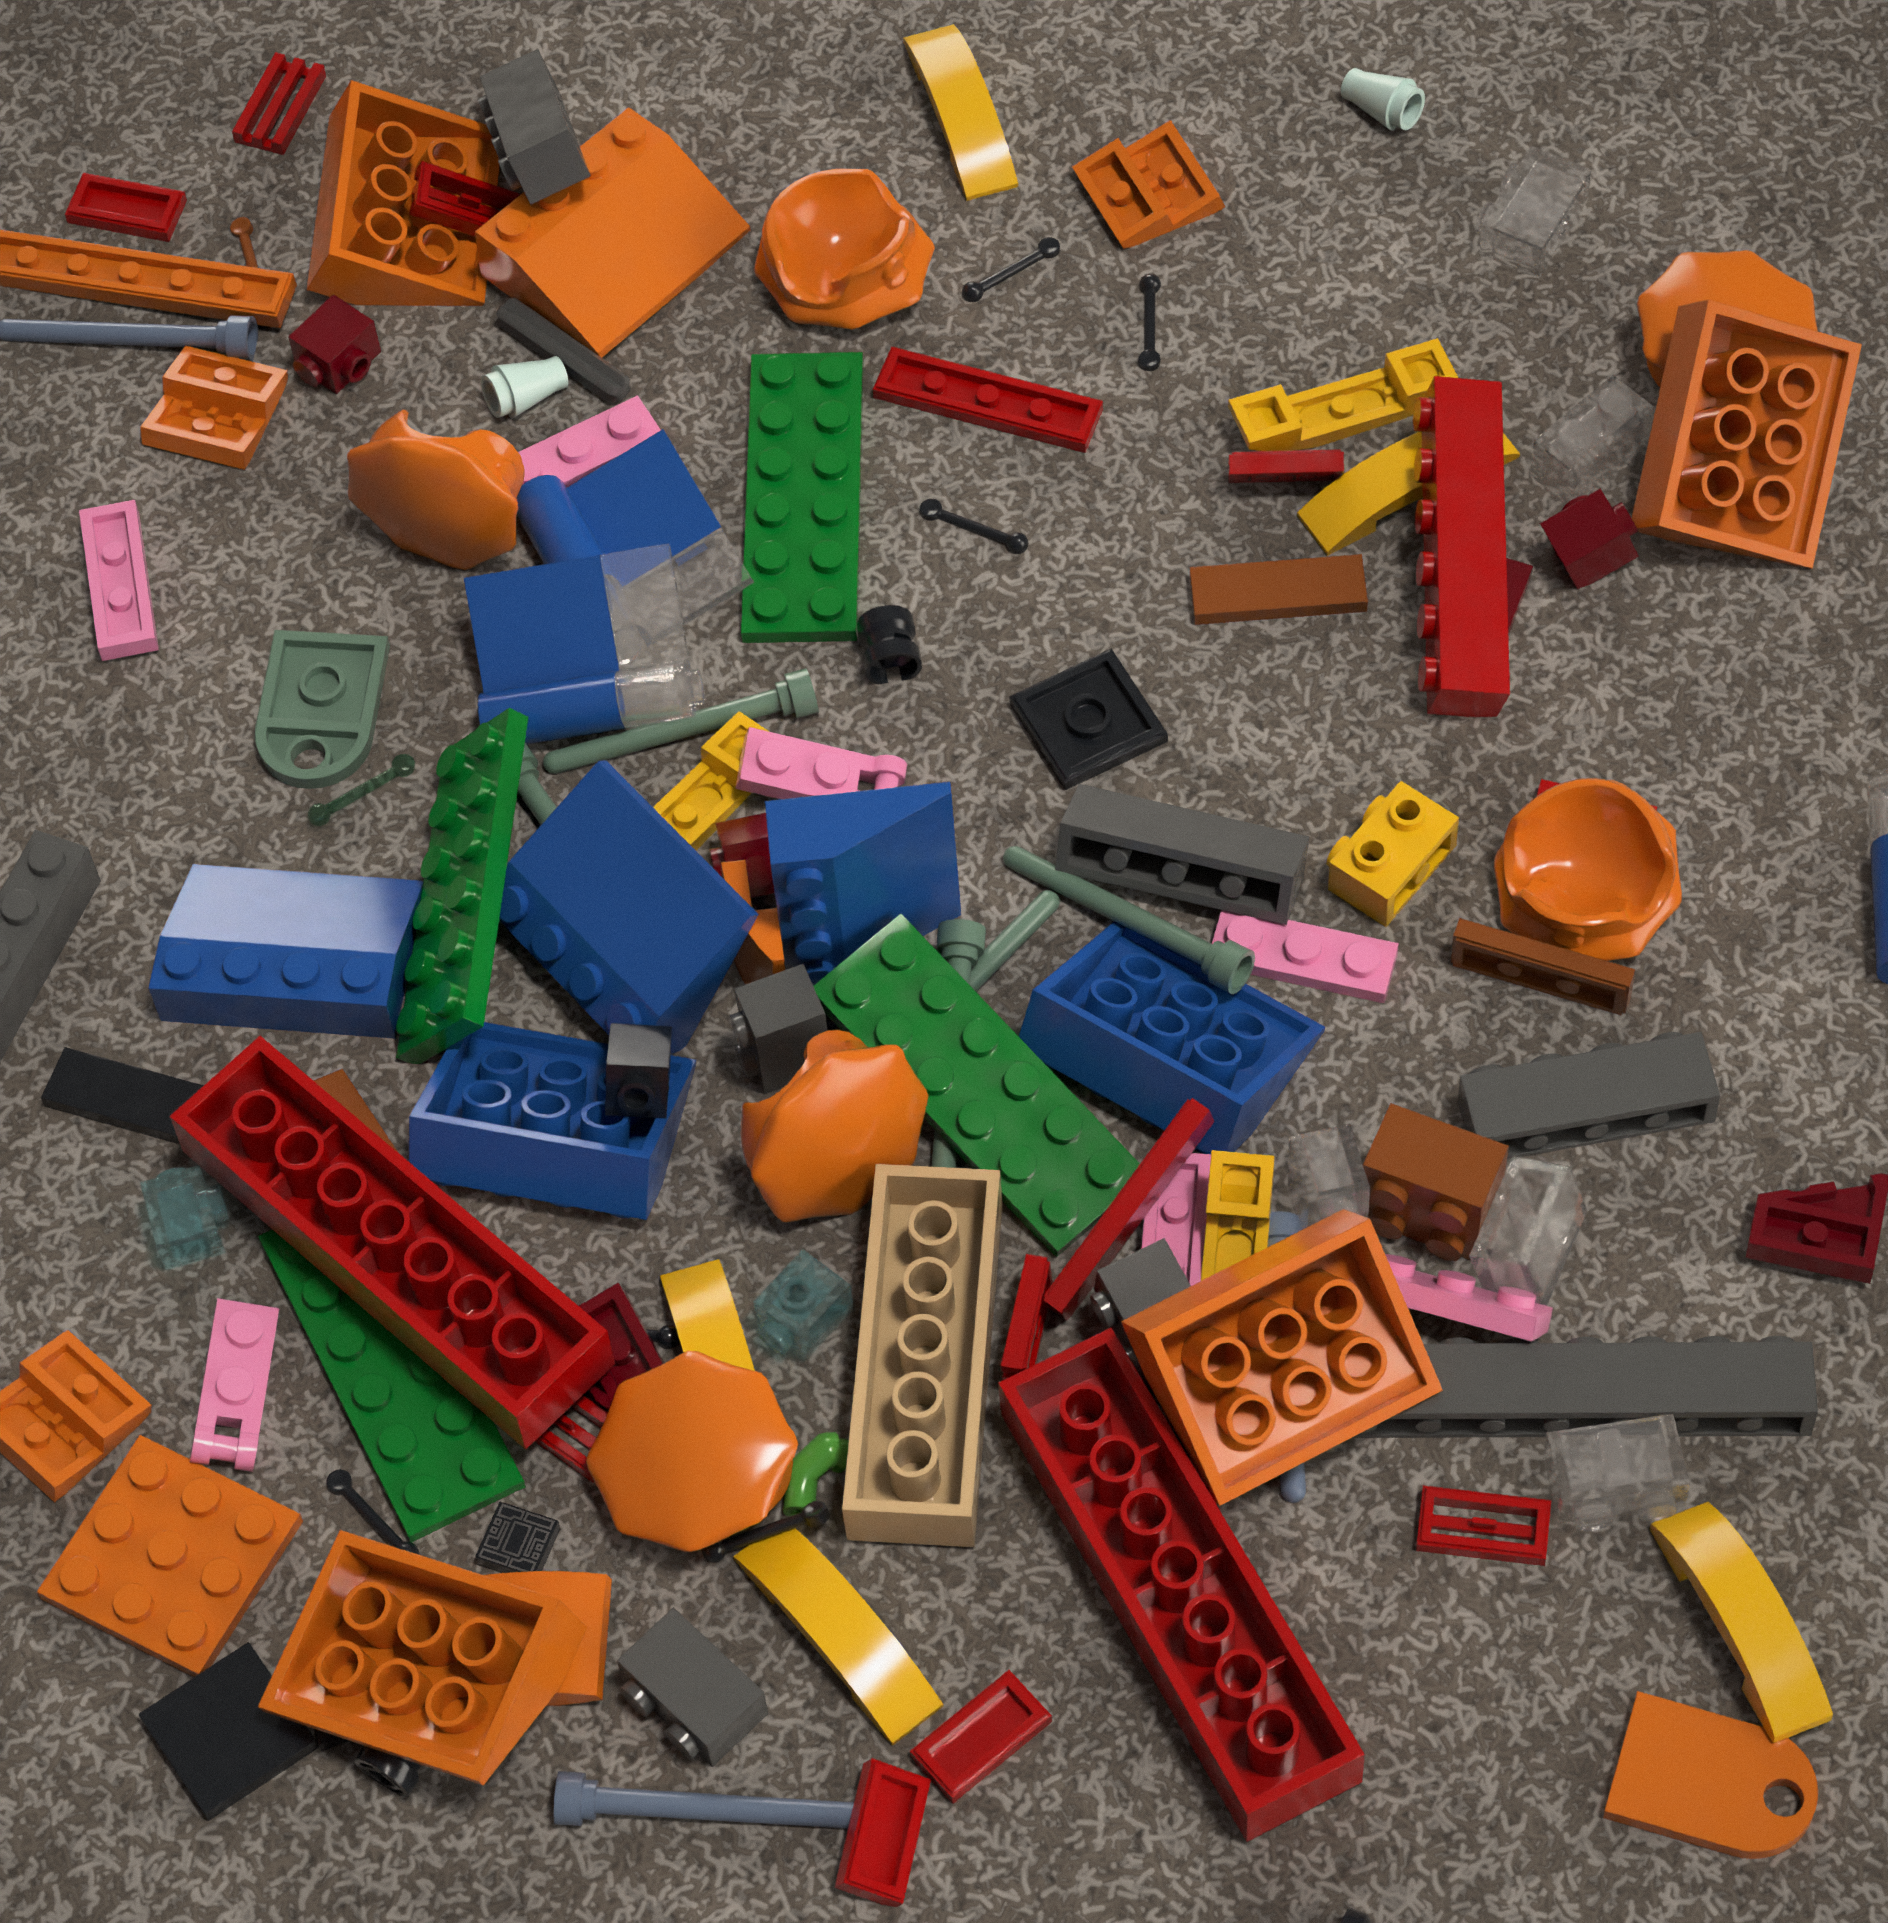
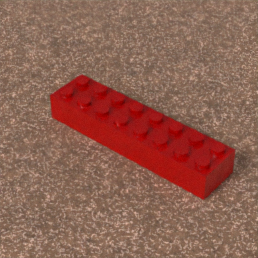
(394, 1241)
(1181, 1585)

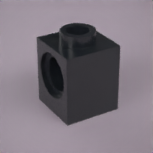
(638, 1070)

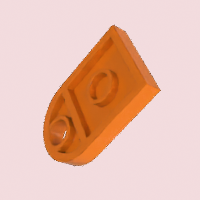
(1706, 1780)

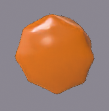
(841, 250)
(1725, 277)
(439, 493)
(1588, 869)
(830, 1125)
(692, 1452)

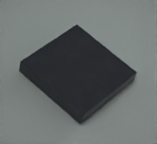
(1088, 719)
(221, 1737)

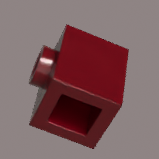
(334, 345)
(1591, 537)
(748, 841)

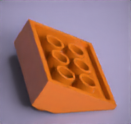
(363, 232)
(614, 243)
(1745, 434)
(1283, 1354)
(422, 1658)

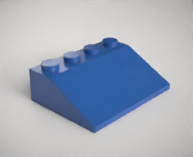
(856, 864)
(624, 909)
(286, 951)
(1156, 1033)
(530, 1122)

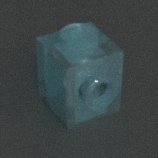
(185, 1216)
(802, 1307)

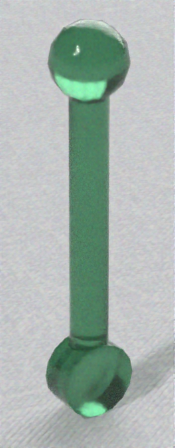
(402, 766)

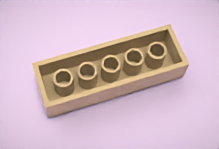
(923, 1356)

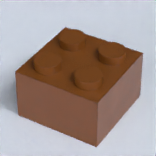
(1432, 1181)

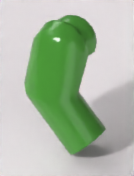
(809, 1465)

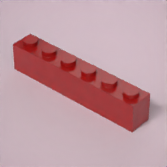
(1462, 548)

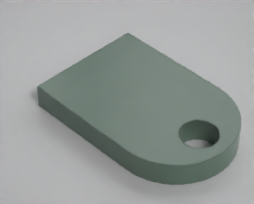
(321, 697)

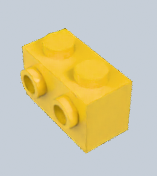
(1391, 852)

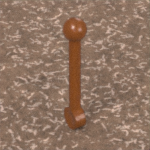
(242, 229)

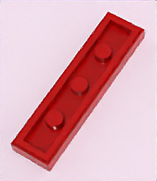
(988, 399)
(1129, 1208)

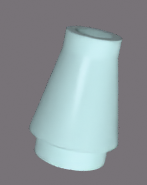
(1386, 98)
(519, 386)

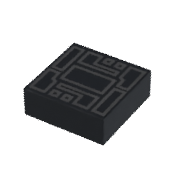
(517, 1540)

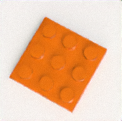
(170, 1557)

